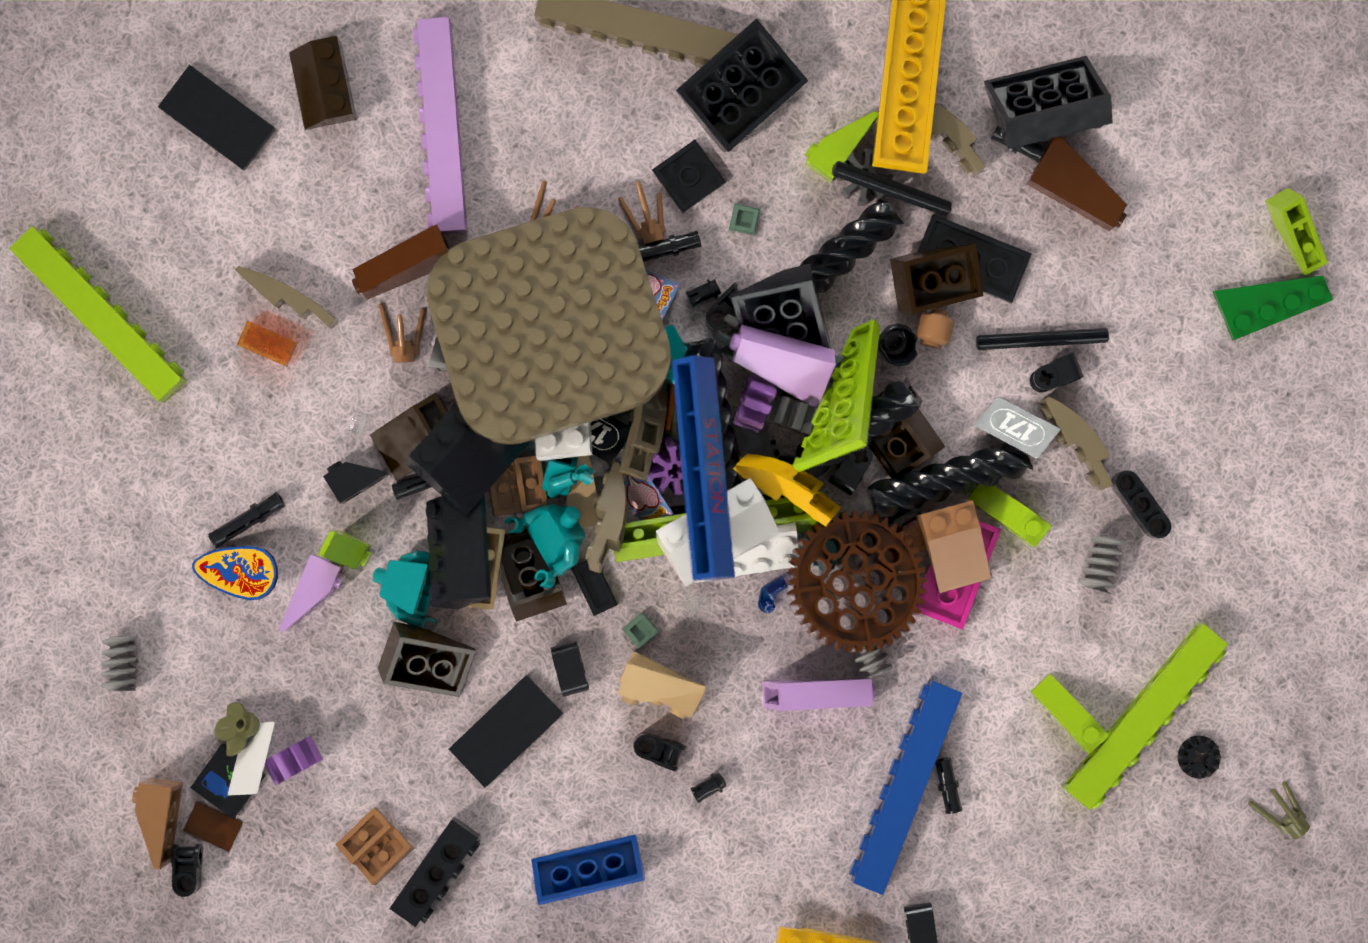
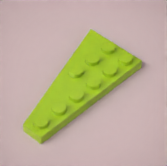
(845, 409)

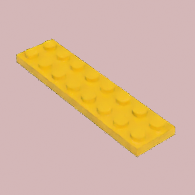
(909, 85)

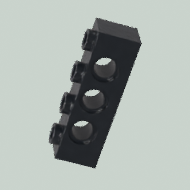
(406, 903)

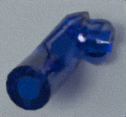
(768, 593)

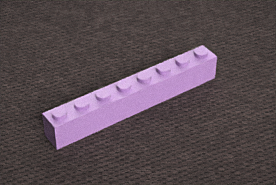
(441, 125)

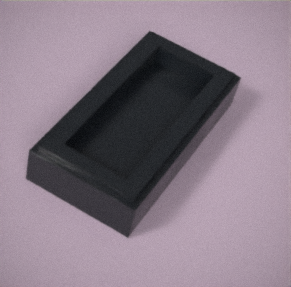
(594, 588)

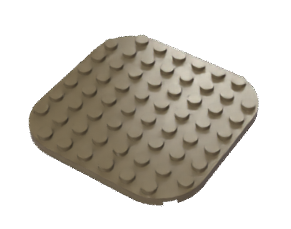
(548, 325)

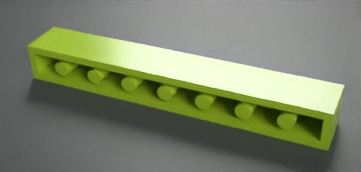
(98, 314)
(641, 538)
(1145, 715)

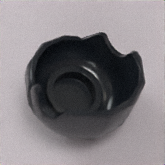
(897, 344)

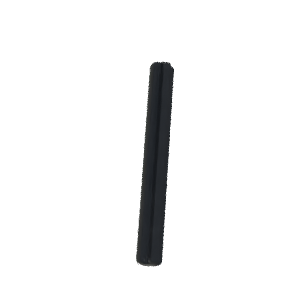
(891, 188)
(1041, 339)

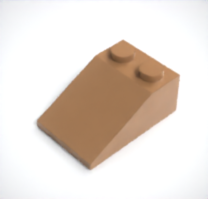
(955, 546)
(157, 815)

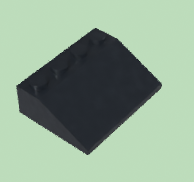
(741, 86)
(1049, 102)
(784, 306)
(460, 460)

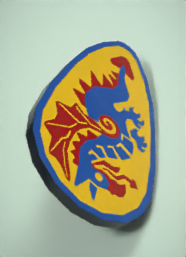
(238, 571)

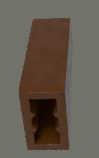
(1074, 184)
(401, 263)

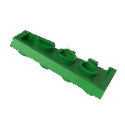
(1266, 304)

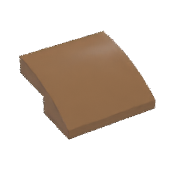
(519, 488)
(374, 846)

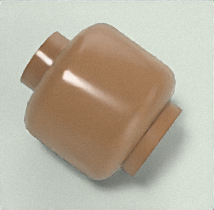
(935, 328)

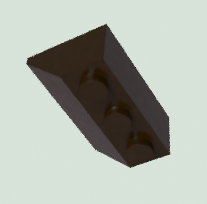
(322, 83)
(906, 444)

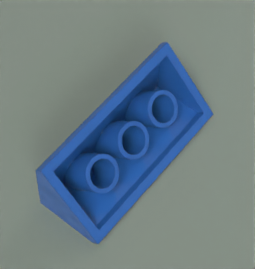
(587, 869)

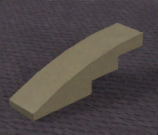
(278, 293)

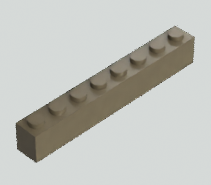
(634, 27)

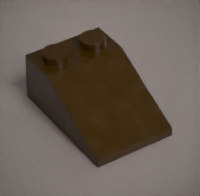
(936, 278)
(517, 570)
(424, 660)

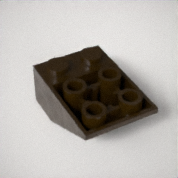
(406, 431)

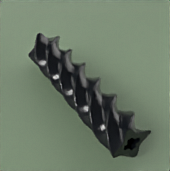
(854, 242)
(709, 348)
(896, 404)
(939, 479)

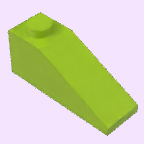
(838, 146)
(1297, 229)
(1010, 514)
(345, 549)
(1069, 714)

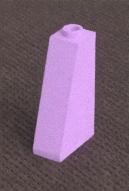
(785, 362)
(818, 694)

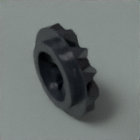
(1187, 753)

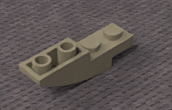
(956, 139)
(1078, 432)
(645, 435)
(612, 516)

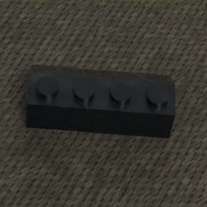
(457, 554)

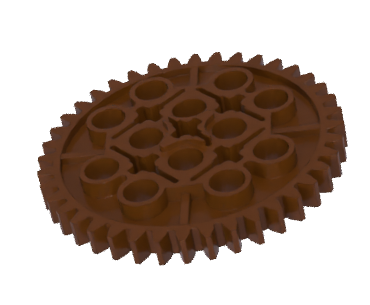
(865, 627)

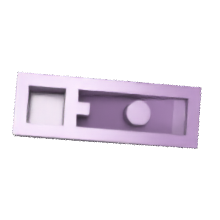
(314, 586)

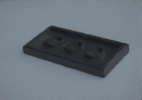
(216, 117)
(999, 262)
(505, 731)

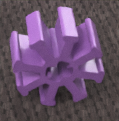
(754, 403)
(661, 468)
(293, 760)

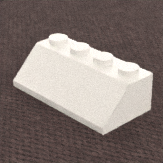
(749, 524)

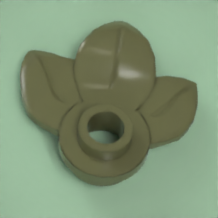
(236, 728)

